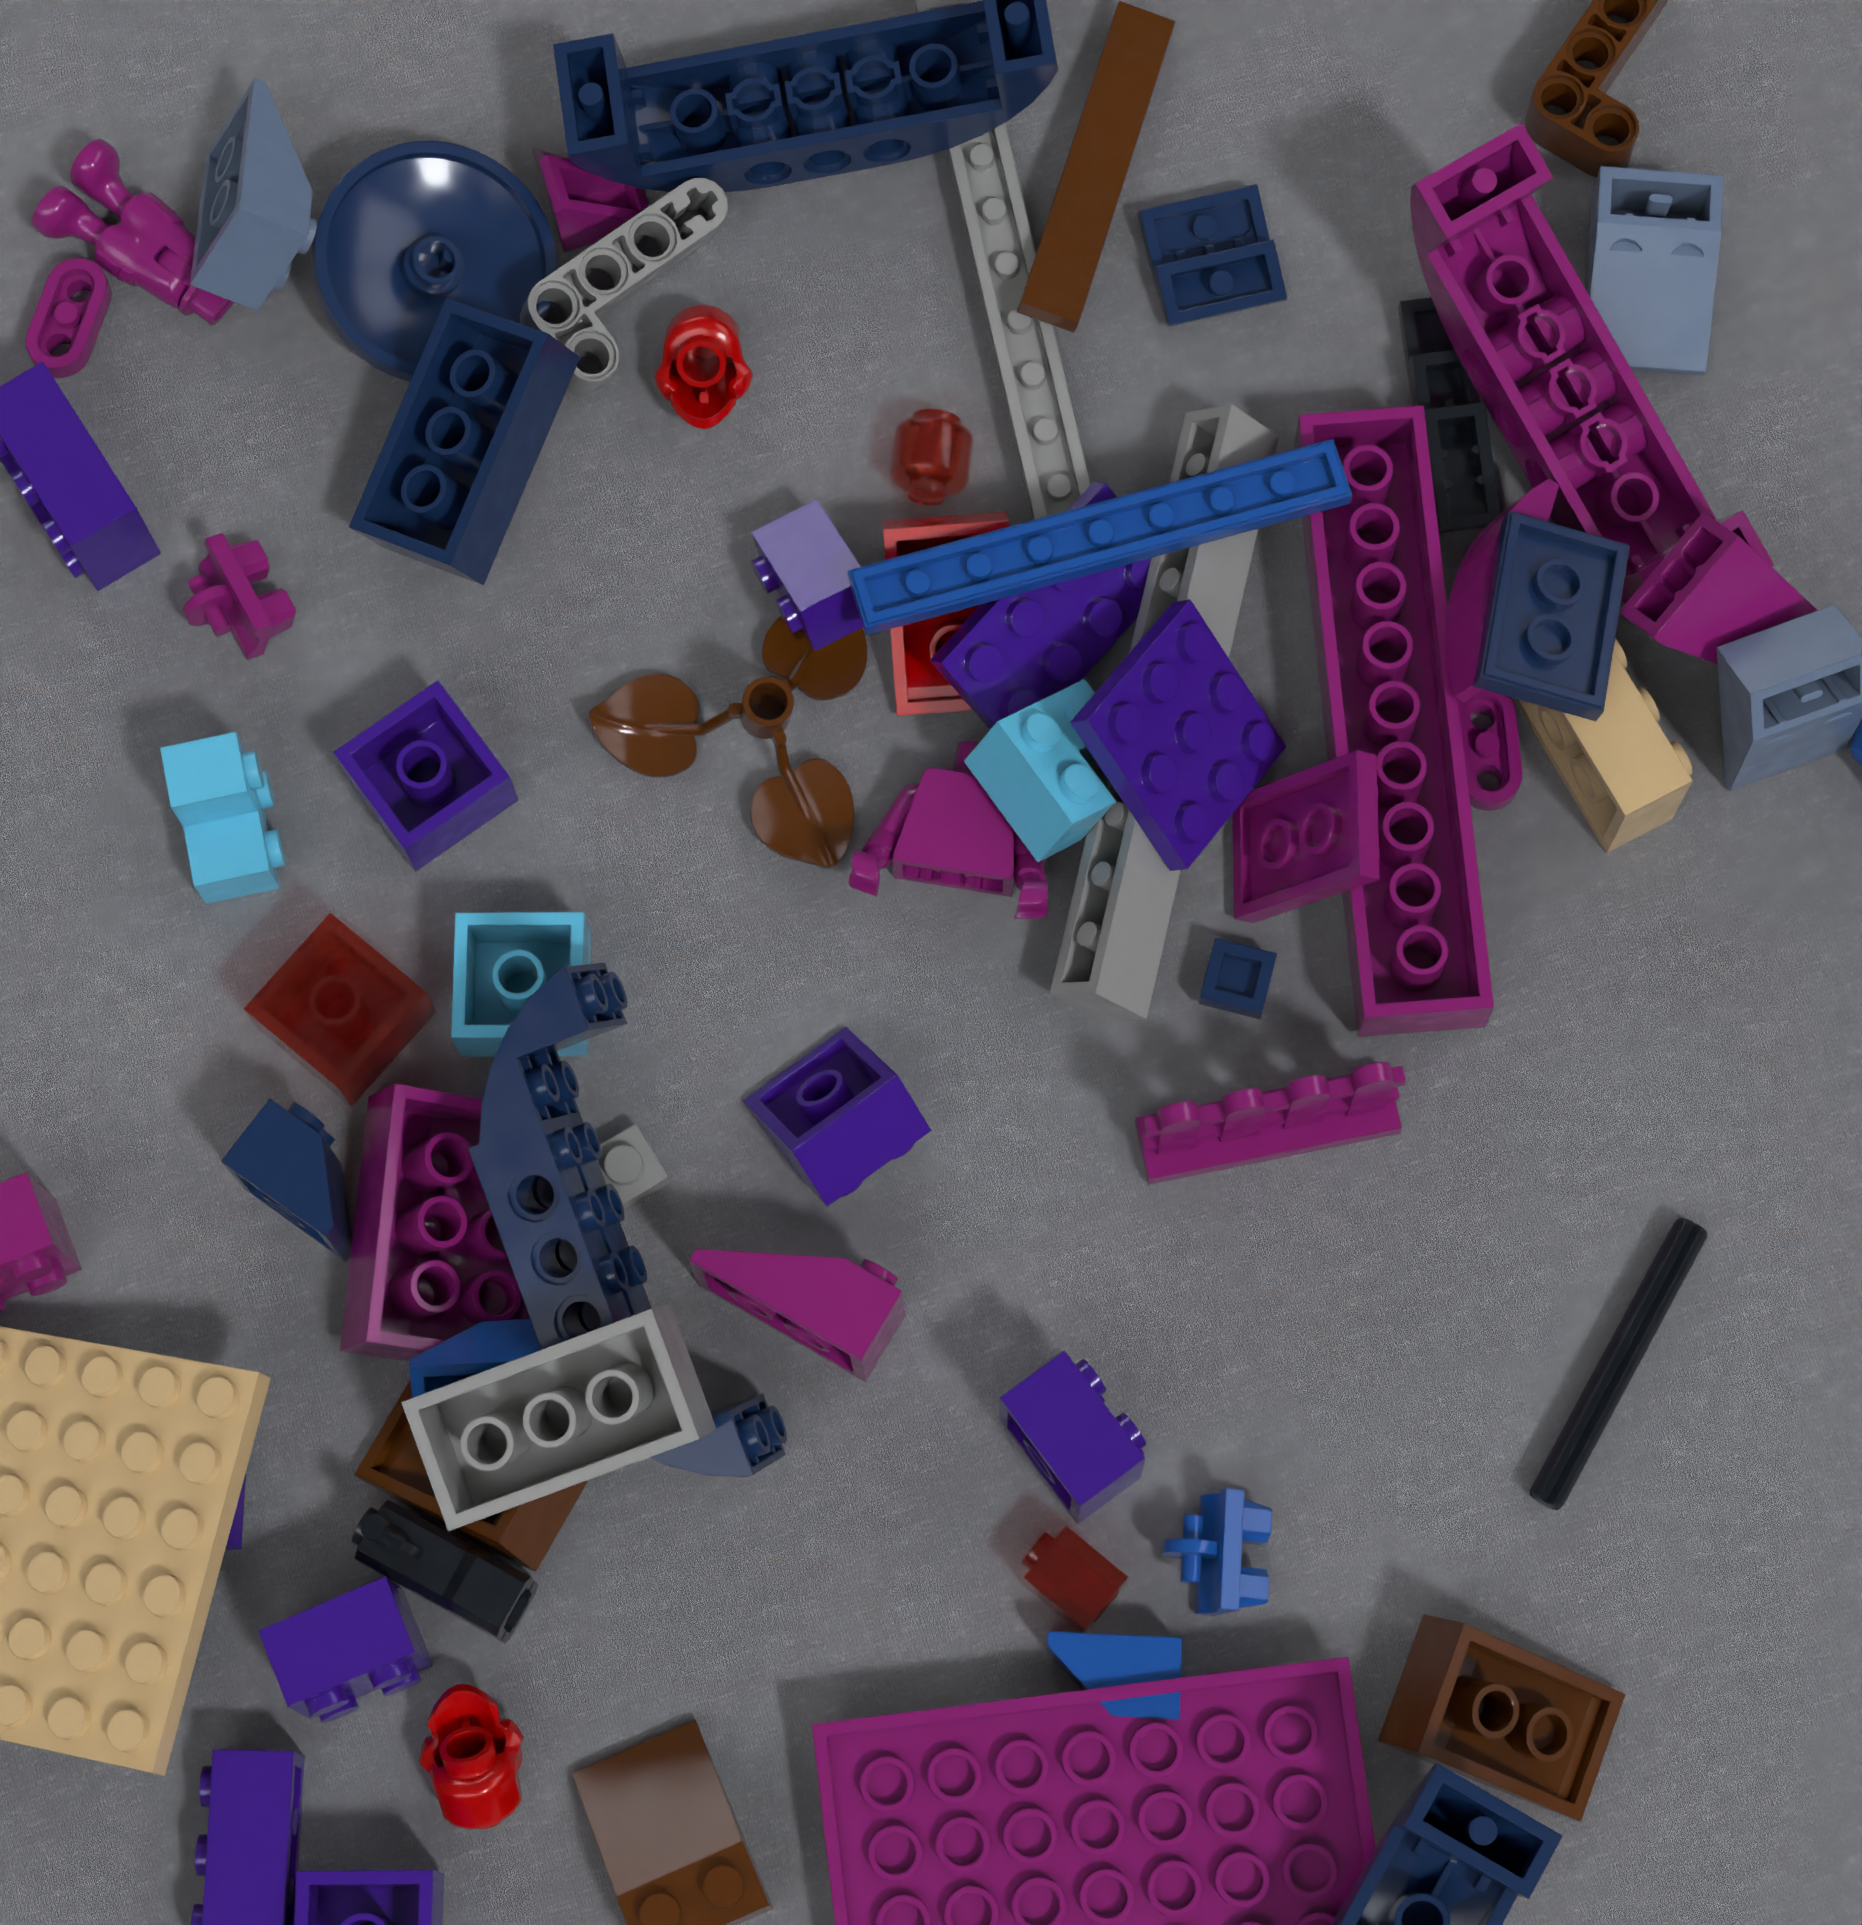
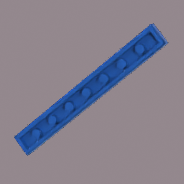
(1099, 537)

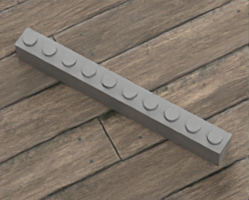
(1122, 882)

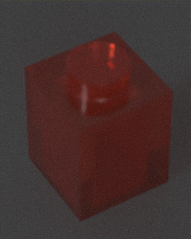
(1072, 1578)

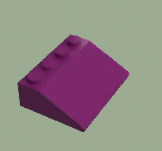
(422, 1230)

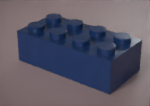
(464, 441)

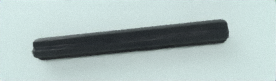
(1618, 1364)

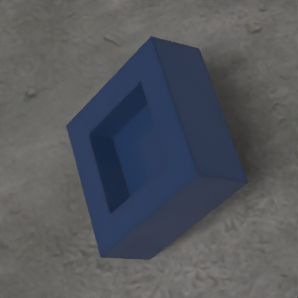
(1237, 978)

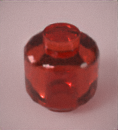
(931, 456)

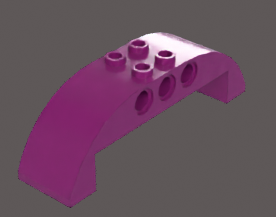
(1550, 359)

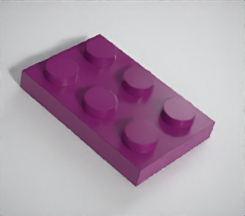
(1306, 837)

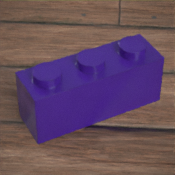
(250, 1837)

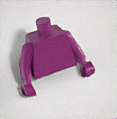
(952, 837)

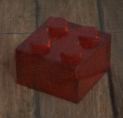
(340, 1009)

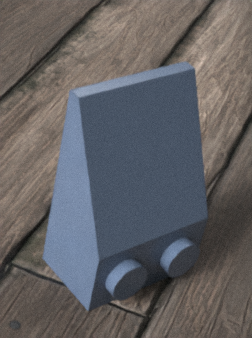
(251, 205)

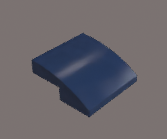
(1211, 255)

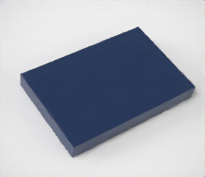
(1552, 616)

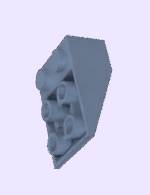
(1656, 264)
(1789, 695)

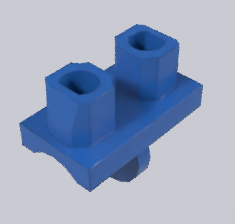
(1213, 1552)

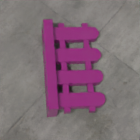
(1270, 1124)

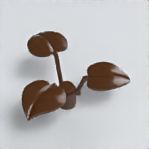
(796, 815)

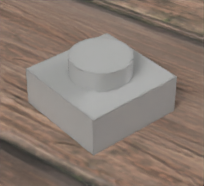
(631, 1166)

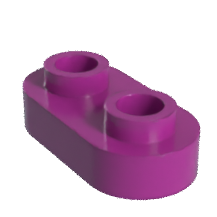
(68, 322)
(1491, 749)

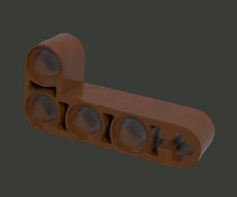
(1583, 90)

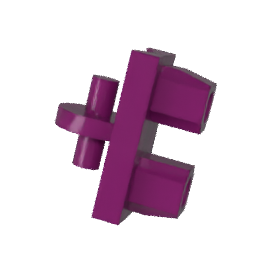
(228, 600)

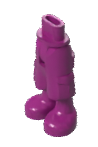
(144, 249)

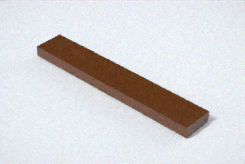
(1096, 167)

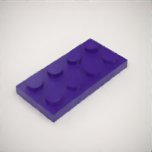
(1042, 638)

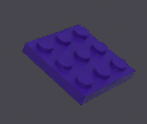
(1179, 735)

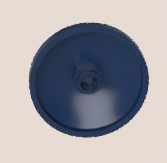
(420, 230)

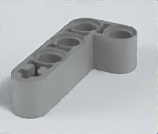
(628, 270)

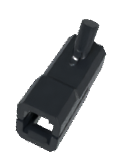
(443, 1569)

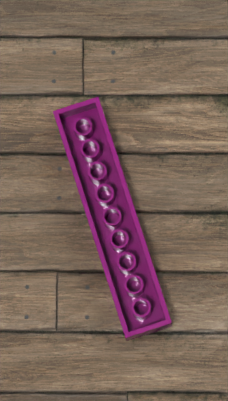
(1389, 693)

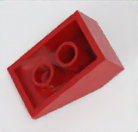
(916, 680)

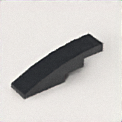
(1454, 421)

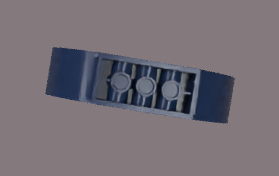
(571, 1239)

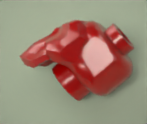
(702, 365)
(472, 1758)

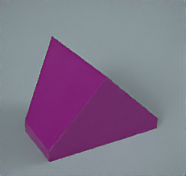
(585, 203)

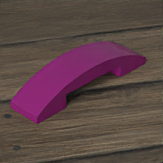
(1472, 588)

